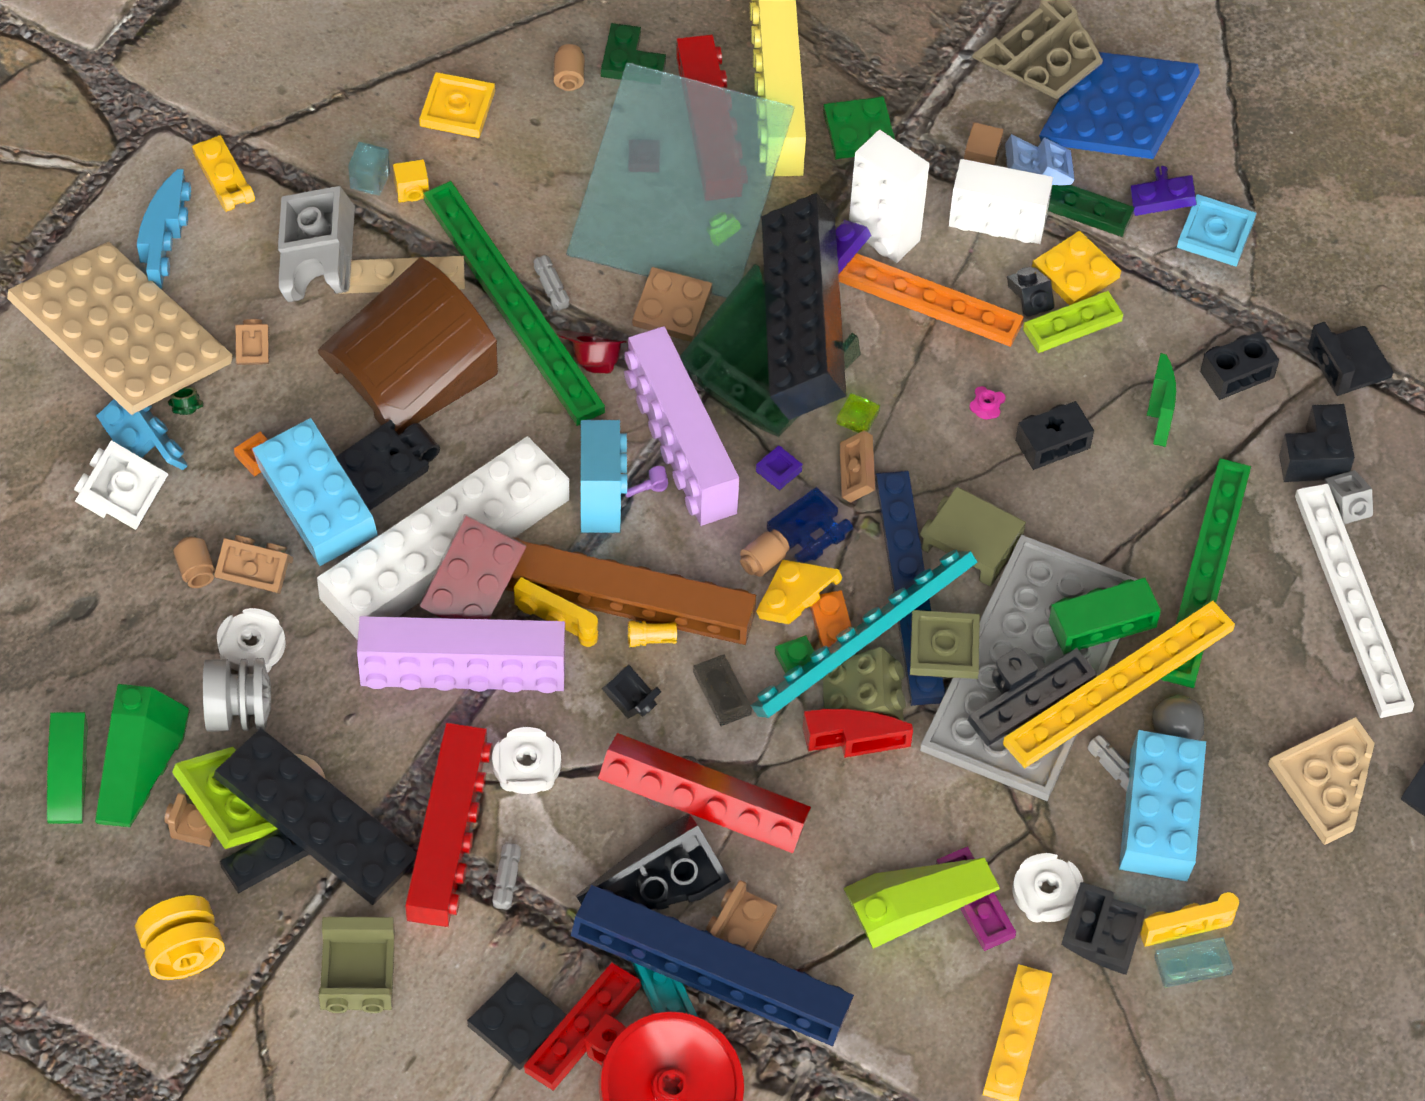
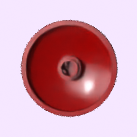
(671, 1060)

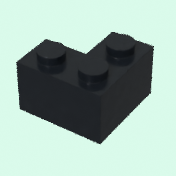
(1321, 451)

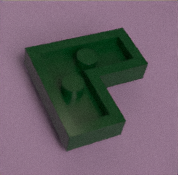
(623, 49)

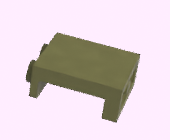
(974, 526)
(357, 964)

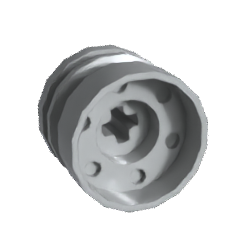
(235, 694)

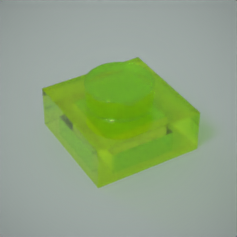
(858, 414)

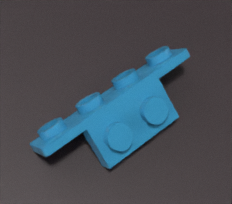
(140, 433)

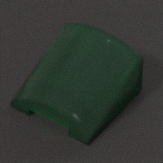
(732, 356)

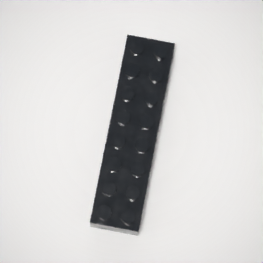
(803, 307)

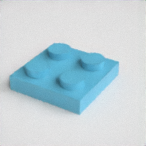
(1216, 230)

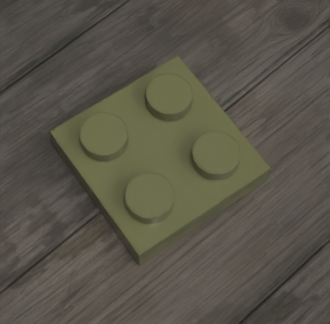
(944, 644)

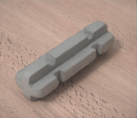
(551, 282)
(1110, 759)
(506, 876)

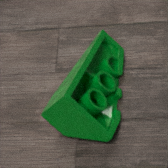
(140, 742)

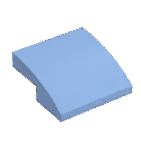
(1045, 159)

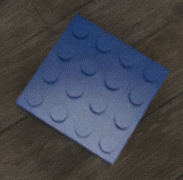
(1122, 106)

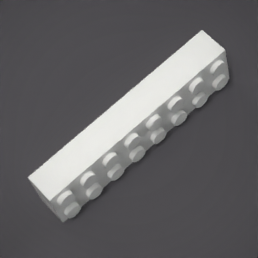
(398, 565)

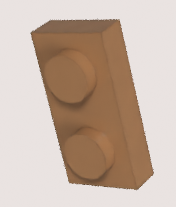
(857, 466)

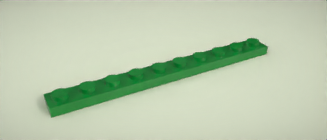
(514, 303)

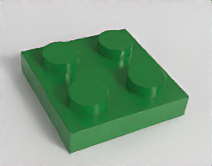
(854, 123)

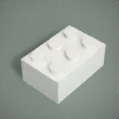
(1000, 201)

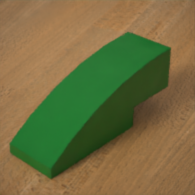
(66, 767)

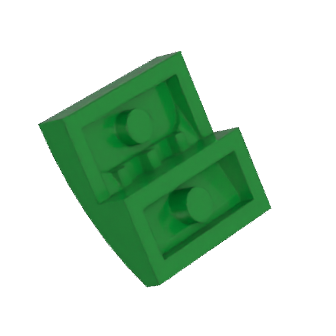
(1163, 399)

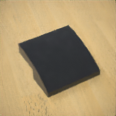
(1103, 928)

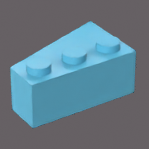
(601, 477)

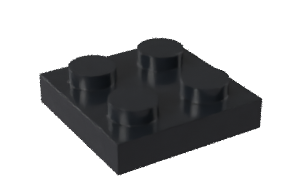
(516, 1020)

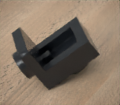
(1033, 289)
(631, 693)

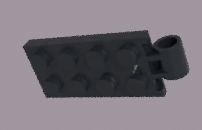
(377, 472)

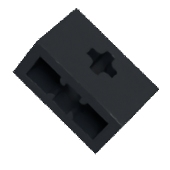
(1054, 435)

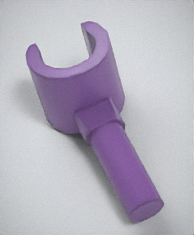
(657, 482)

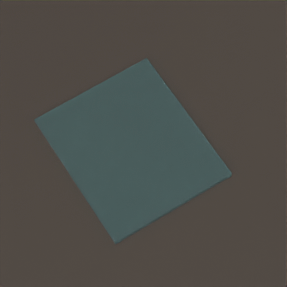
(680, 179)

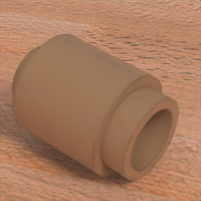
(569, 67)
(764, 553)
(194, 562)

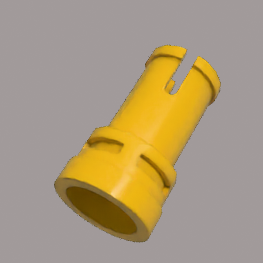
(651, 633)

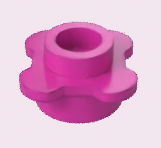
(983, 409)

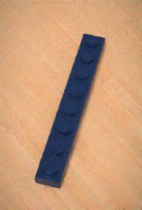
(905, 564)

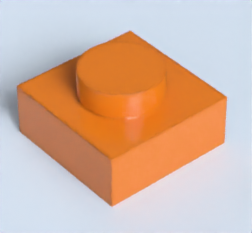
(246, 455)

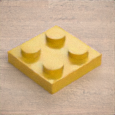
(457, 105)
(1077, 268)

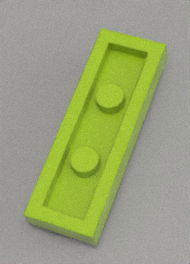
(1073, 321)

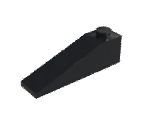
(666, 869)

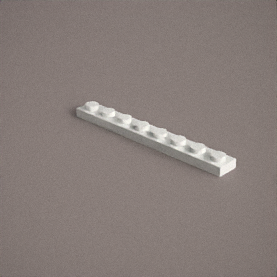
(1354, 601)

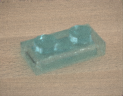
(1193, 962)

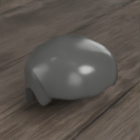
(1179, 718)

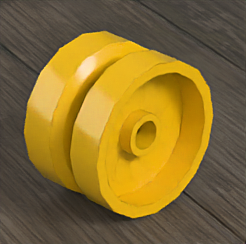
(179, 937)

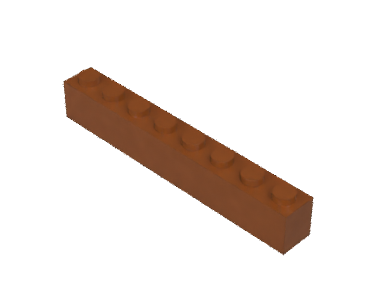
(638, 592)

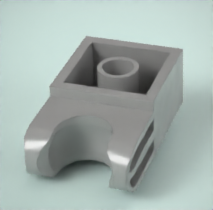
(315, 241)

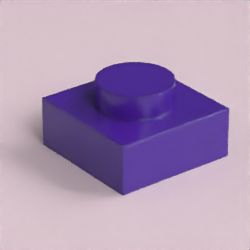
(779, 467)

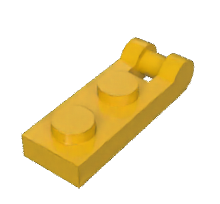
(223, 173)
(551, 607)
(1189, 920)

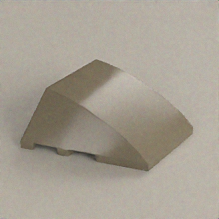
(1045, 50)

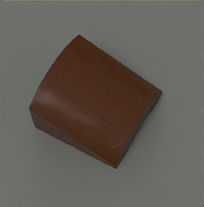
(414, 347)

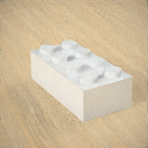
(889, 195)

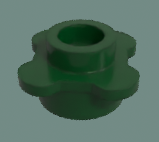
(185, 401)

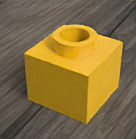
(410, 180)

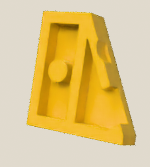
(794, 589)

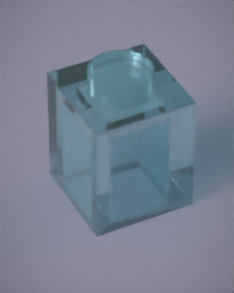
(369, 168)

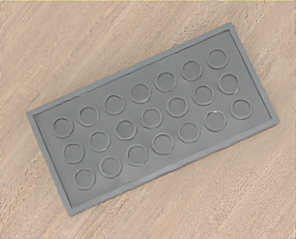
(1018, 619)

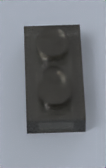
(722, 690)

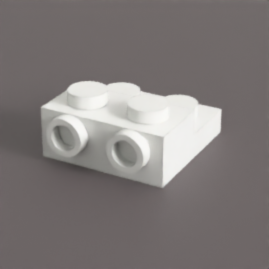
(120, 485)

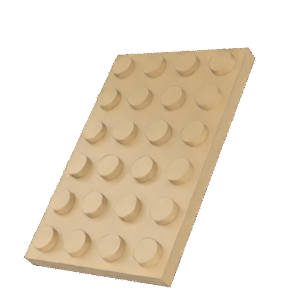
(119, 327)

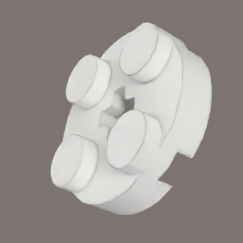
(244, 626)
(532, 778)
(1038, 904)

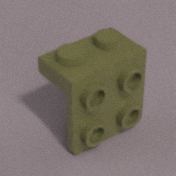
(867, 683)

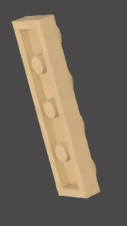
(377, 274)

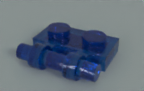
(806, 517)

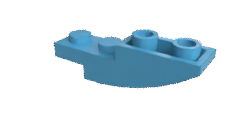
(163, 223)

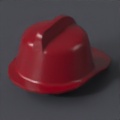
(594, 352)

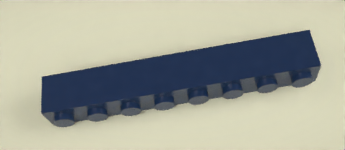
(712, 965)

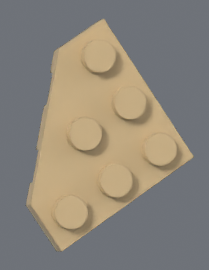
(1327, 777)

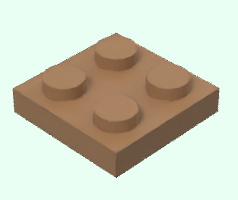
(673, 303)

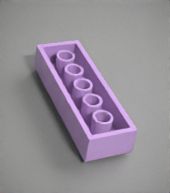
(681, 426)
(461, 654)

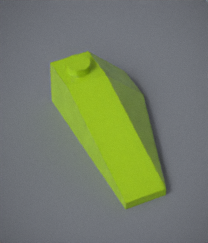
(908, 898)

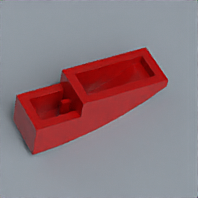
(855, 731)

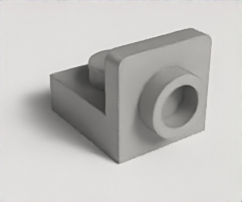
(1352, 495)

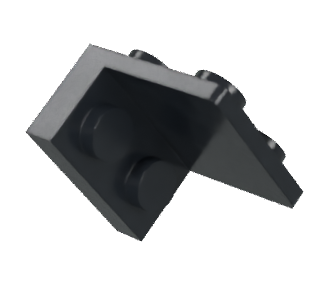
(1348, 358)

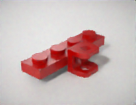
(586, 1028)

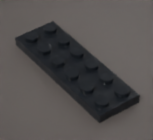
(316, 816)

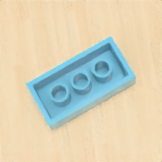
(315, 492)
(1162, 806)

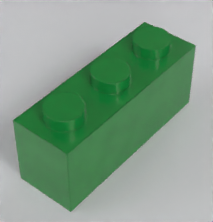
(1104, 615)

